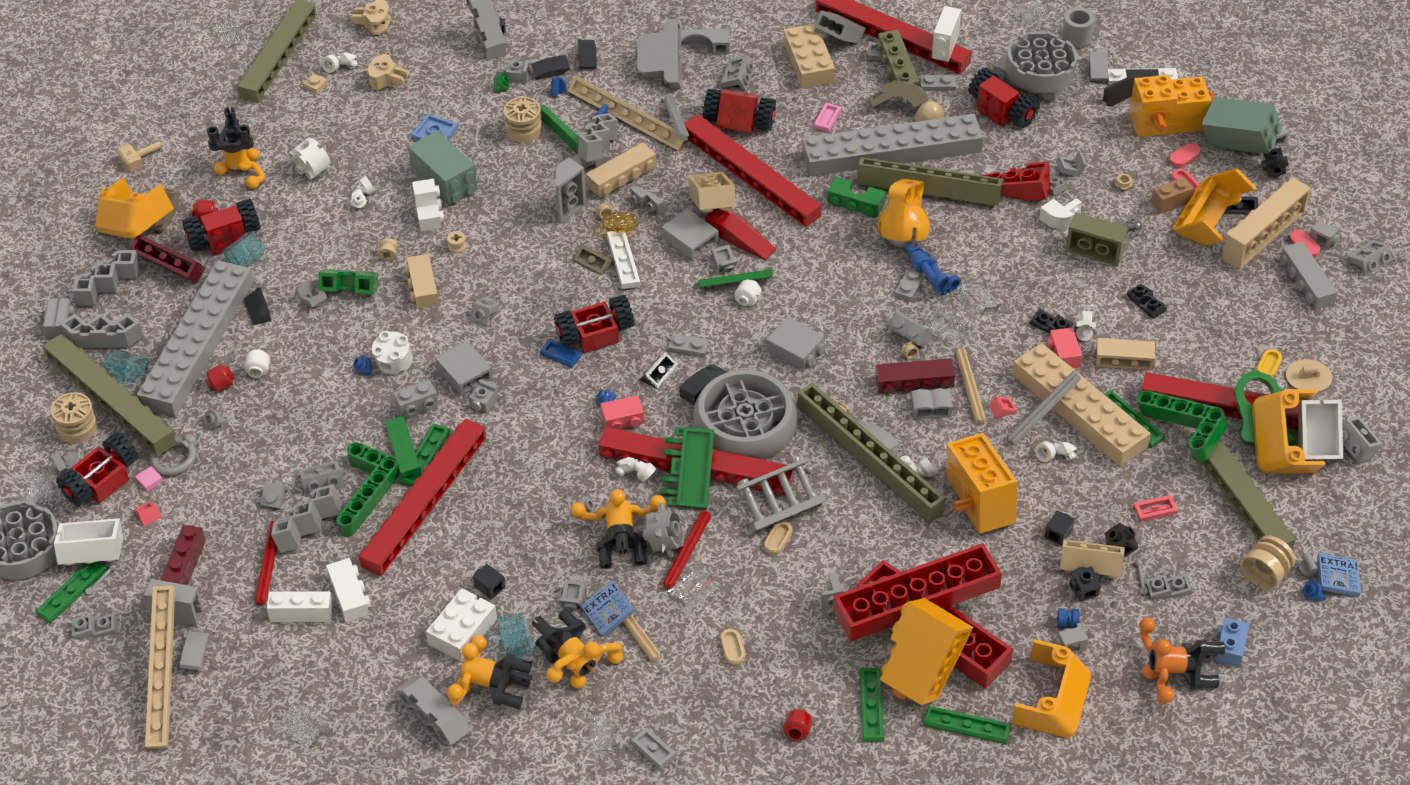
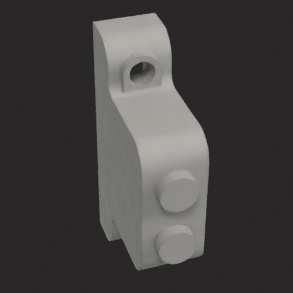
(661, 55)

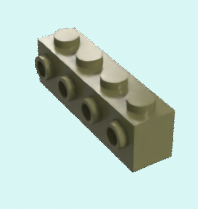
(896, 57)

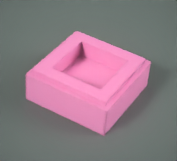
(149, 478)

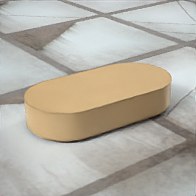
(778, 538)
(732, 647)

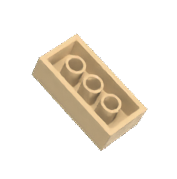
(809, 56)
(712, 191)

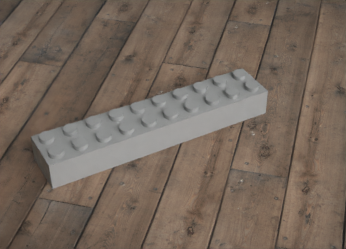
(892, 143)
(195, 338)

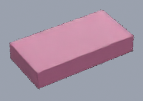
(827, 117)

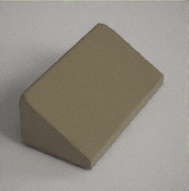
(593, 260)

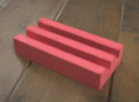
(1156, 511)

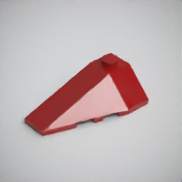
(1026, 183)
(740, 232)

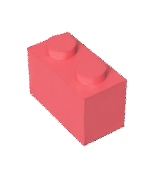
(1065, 345)
(622, 413)

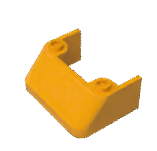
(1209, 204)
(128, 213)
(1271, 438)
(1060, 714)

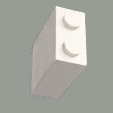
(946, 33)

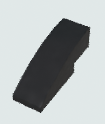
(693, 386)

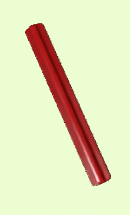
(686, 550)
(266, 569)

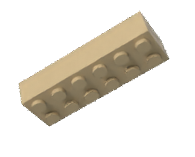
(1265, 223)

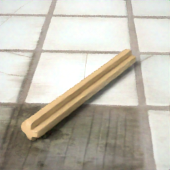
(970, 386)
(641, 637)

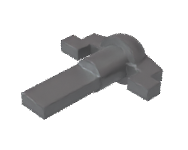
(1137, 226)

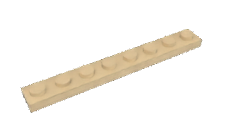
(625, 112)
(160, 667)

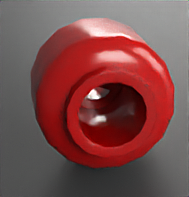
(203, 207)
(219, 378)
(797, 724)

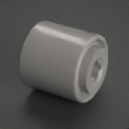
(1078, 26)

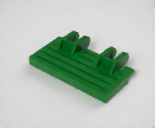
(692, 467)

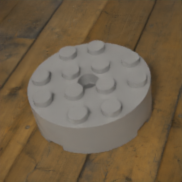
(1041, 62)
(26, 539)

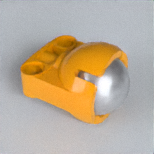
(904, 219)

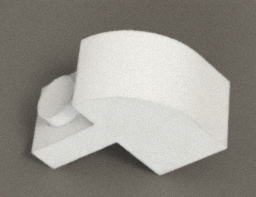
(1059, 216)

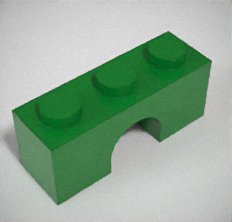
(869, 203)
(358, 281)

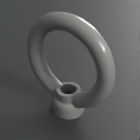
(188, 443)

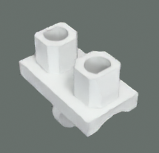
(1085, 325)

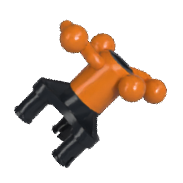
(1177, 659)

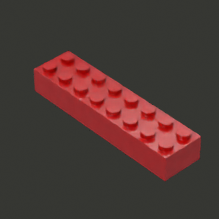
(941, 581)
(983, 654)

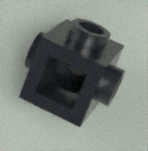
(1274, 163)
(1122, 536)
(1085, 583)

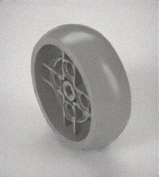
(746, 413)

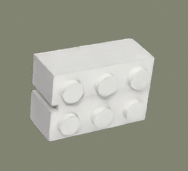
(1320, 429)
(88, 541)
(460, 623)

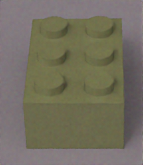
(1096, 239)

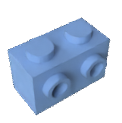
(1234, 636)

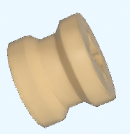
(456, 242)
(388, 249)

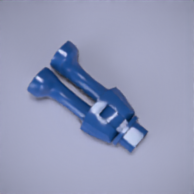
(926, 263)

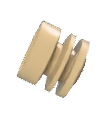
(522, 119)
(74, 417)
(1268, 561)

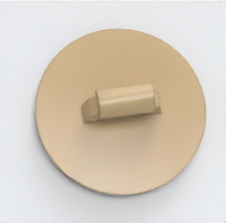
(1309, 375)

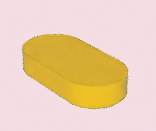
(1270, 362)

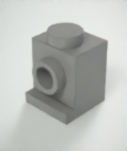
(517, 71)
(1324, 234)
(483, 396)
(1073, 638)

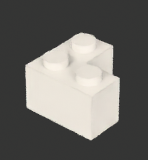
(428, 205)

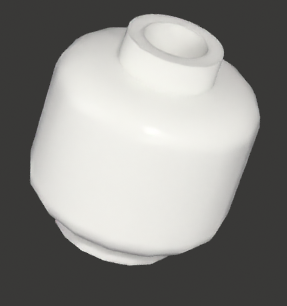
(748, 293)
(257, 363)

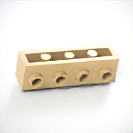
(621, 170)

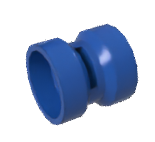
(1073, 618)

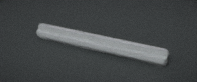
(676, 117)
(1044, 407)

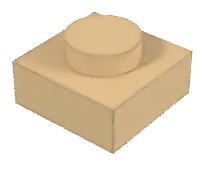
(315, 83)

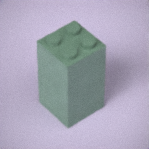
(1241, 125)
(440, 160)

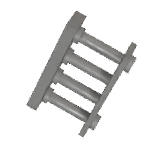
(778, 514)

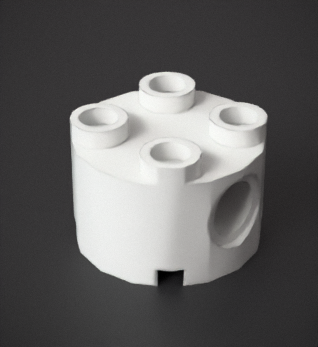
(309, 158)
(392, 352)

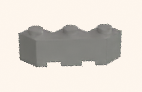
(488, 28)
(597, 137)
(105, 277)
(102, 332)
(306, 518)
(433, 709)

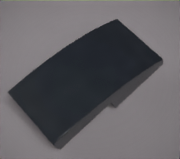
(587, 54)
(553, 65)
(1145, 300)
(1047, 322)

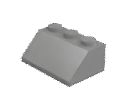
(569, 189)

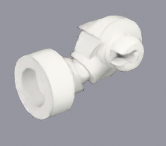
(331, 63)
(365, 187)
(1046, 451)
(628, 464)
(925, 467)

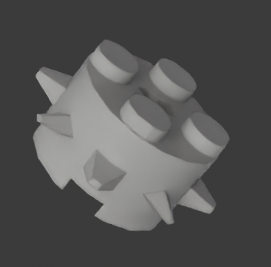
(664, 530)

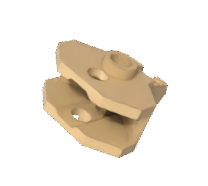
(372, 16)
(386, 73)

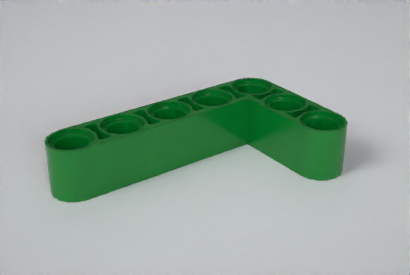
(1206, 419)
(383, 473)

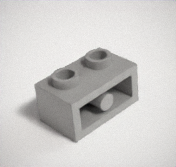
(416, 399)
(1359, 439)

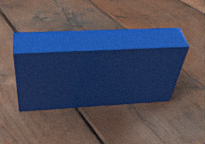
(558, 353)

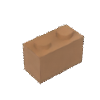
(1172, 195)

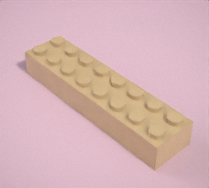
(1083, 405)

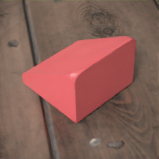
(1002, 407)
(147, 513)

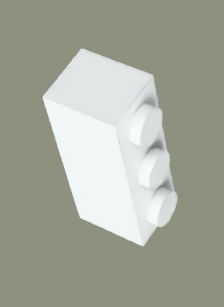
(348, 589)
(300, 606)

